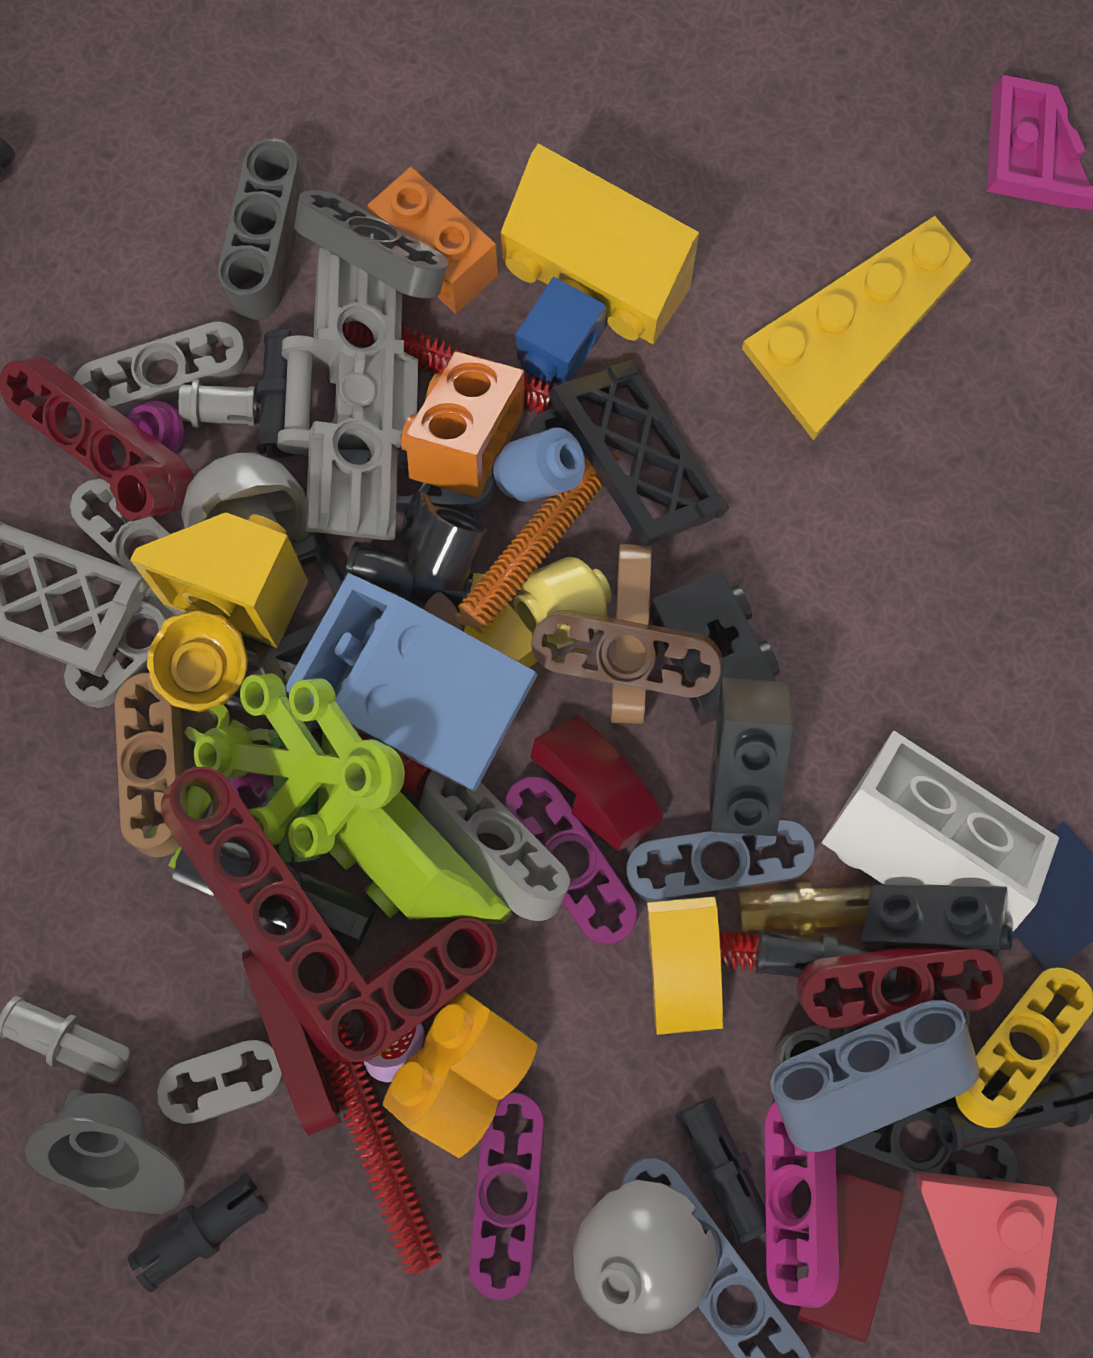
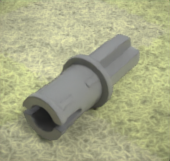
(64, 1041)

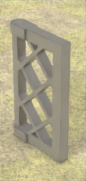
(109, 619)

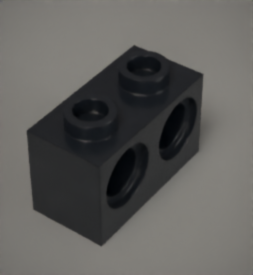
(750, 756)

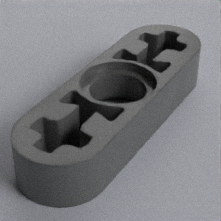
(370, 244)

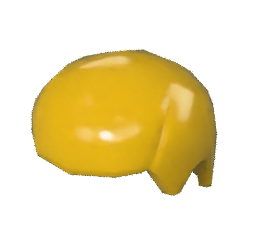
(197, 660)

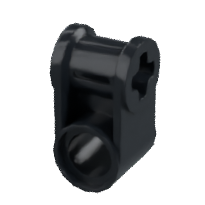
(441, 542)

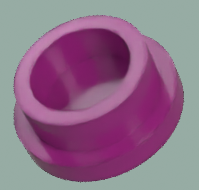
(160, 422)

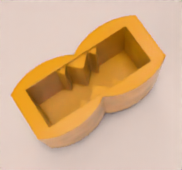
(460, 1075)

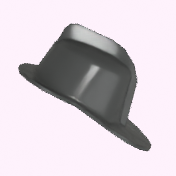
(104, 1154)

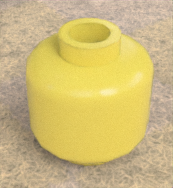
(562, 586)

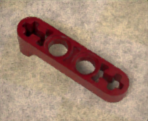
(153, 475)

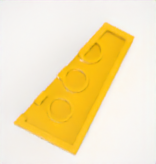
(843, 333)

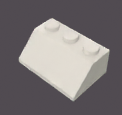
(934, 827)

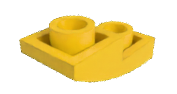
(685, 965)

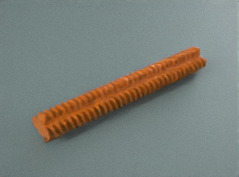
(527, 552)

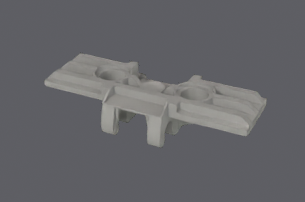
(372, 402)

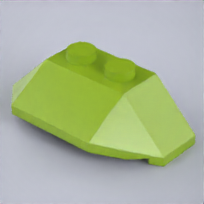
(411, 863)

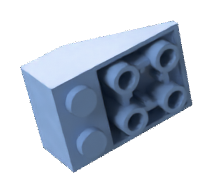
(415, 681)

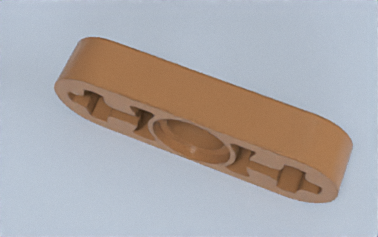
(632, 606)
(132, 743)

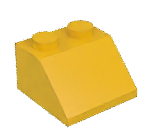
(228, 570)

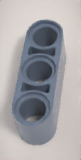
(875, 1076)

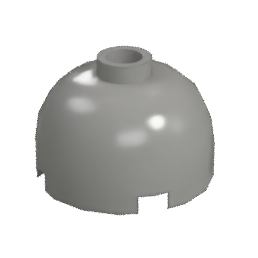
(244, 487)
(643, 1258)

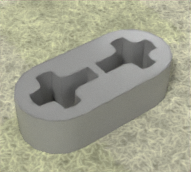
(217, 1066)

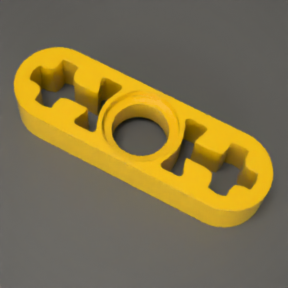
(1051, 1037)

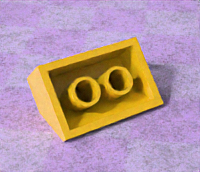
(600, 243)

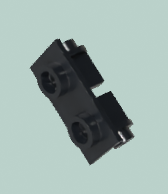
(938, 918)

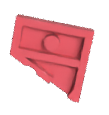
(994, 1245)

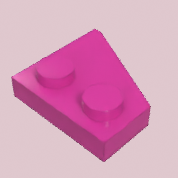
(1034, 146)

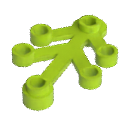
(364, 770)

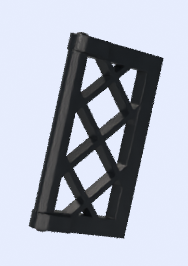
(624, 488)

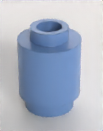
(540, 465)

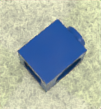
(559, 332)

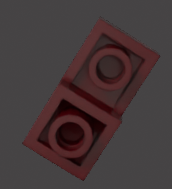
(606, 787)
(865, 1239)

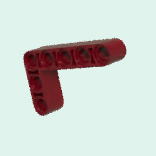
(306, 933)

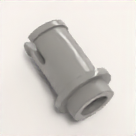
(217, 404)

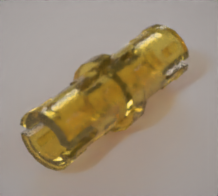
(803, 908)

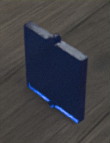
(1064, 912)

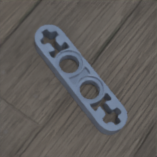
(730, 1271)

